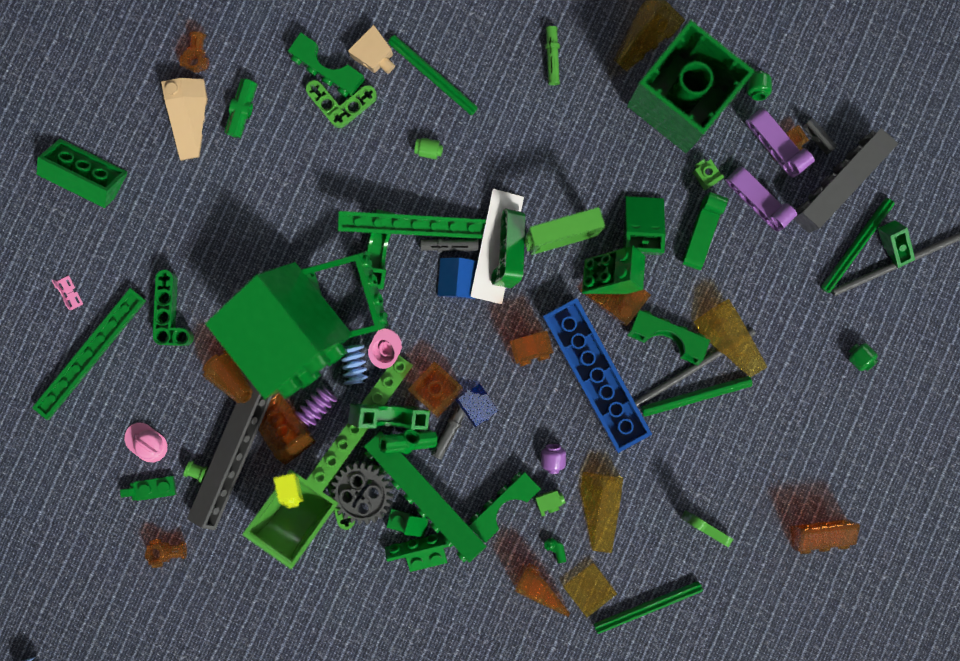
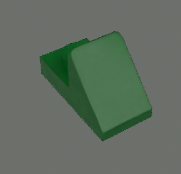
(408, 523)

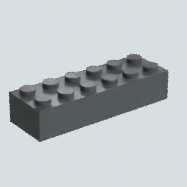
(844, 180)

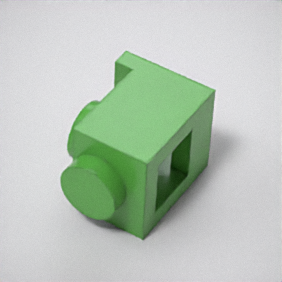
(705, 180)
(549, 501)

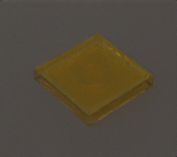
(589, 590)

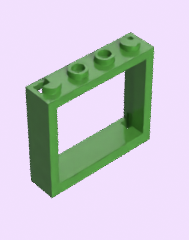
(564, 231)

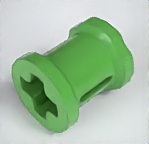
(195, 471)

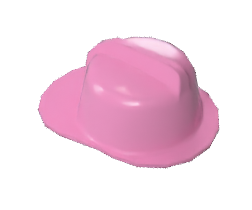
(384, 348)
(145, 442)

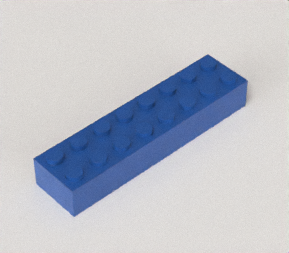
(596, 375)

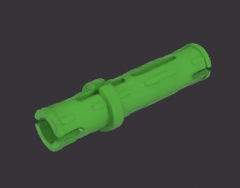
(552, 55)

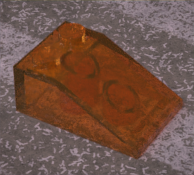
(620, 306)
(284, 430)
(534, 585)

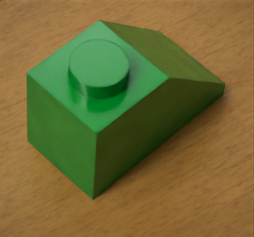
(897, 243)

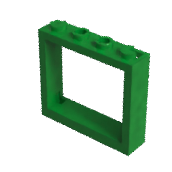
(369, 284)

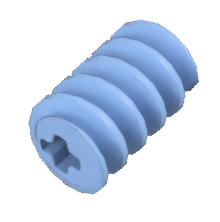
(354, 365)

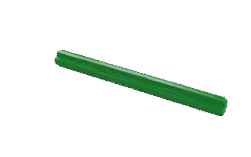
(433, 75)
(857, 245)
(696, 396)
(648, 607)

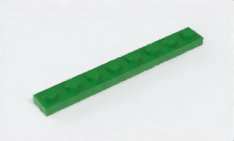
(410, 225)
(89, 354)

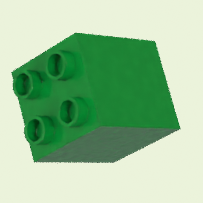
(689, 87)
(280, 331)

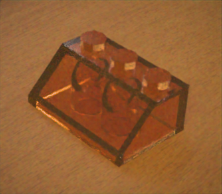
(824, 535)

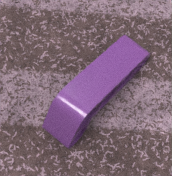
(778, 143)
(760, 200)

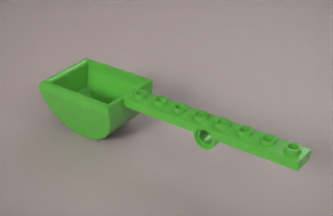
(289, 531)

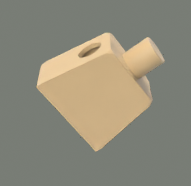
(372, 51)

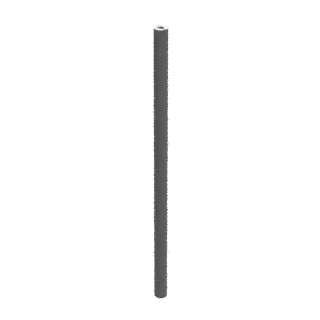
(890, 267)
(680, 376)

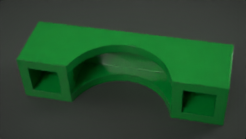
(346, 79)
(376, 250)
(690, 345)
(388, 415)
(521, 488)

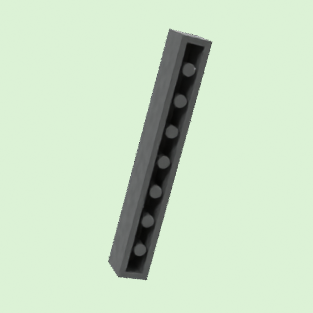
(228, 461)

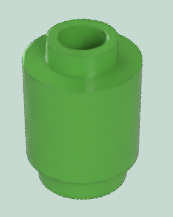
(428, 148)

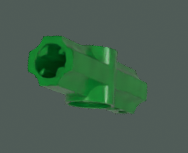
(240, 108)
(407, 441)

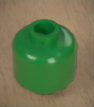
(759, 86)
(863, 357)

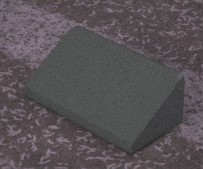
(819, 136)

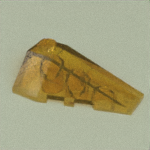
(650, 26)
(729, 335)
(601, 505)

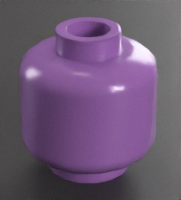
(553, 458)

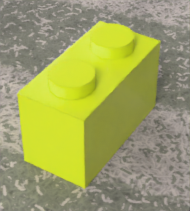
(288, 490)

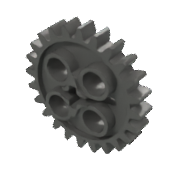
(376, 503)

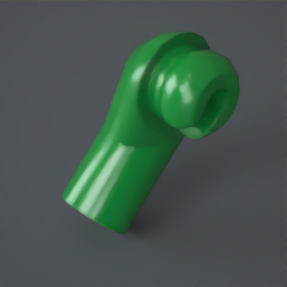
(556, 547)

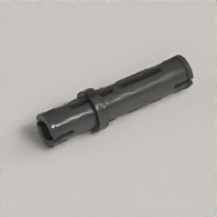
(449, 244)
(449, 432)

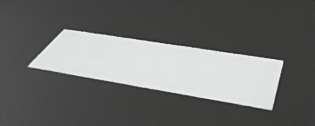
(490, 246)

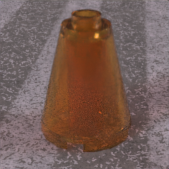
(227, 377)

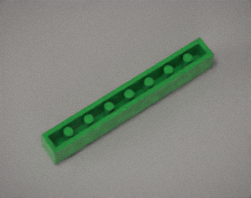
(428, 500)

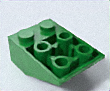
(645, 225)
(614, 272)

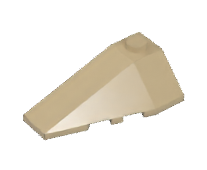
(186, 109)

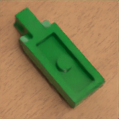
(150, 488)

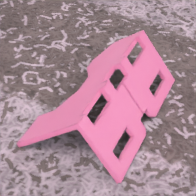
(71, 296)

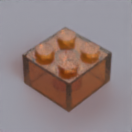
(530, 348)
(435, 389)

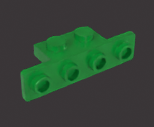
(419, 552)

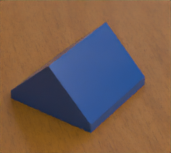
(456, 277)

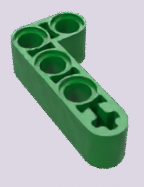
(703, 230)
(511, 250)
(169, 307)

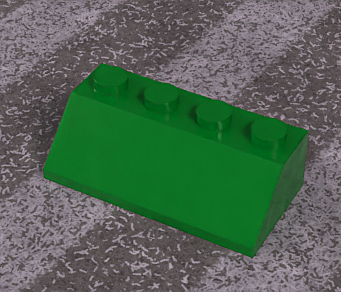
(81, 172)

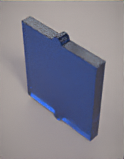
(477, 405)

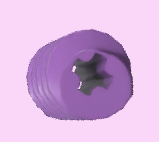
(316, 406)

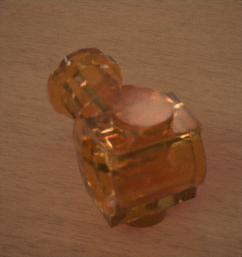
(195, 51)
(166, 552)

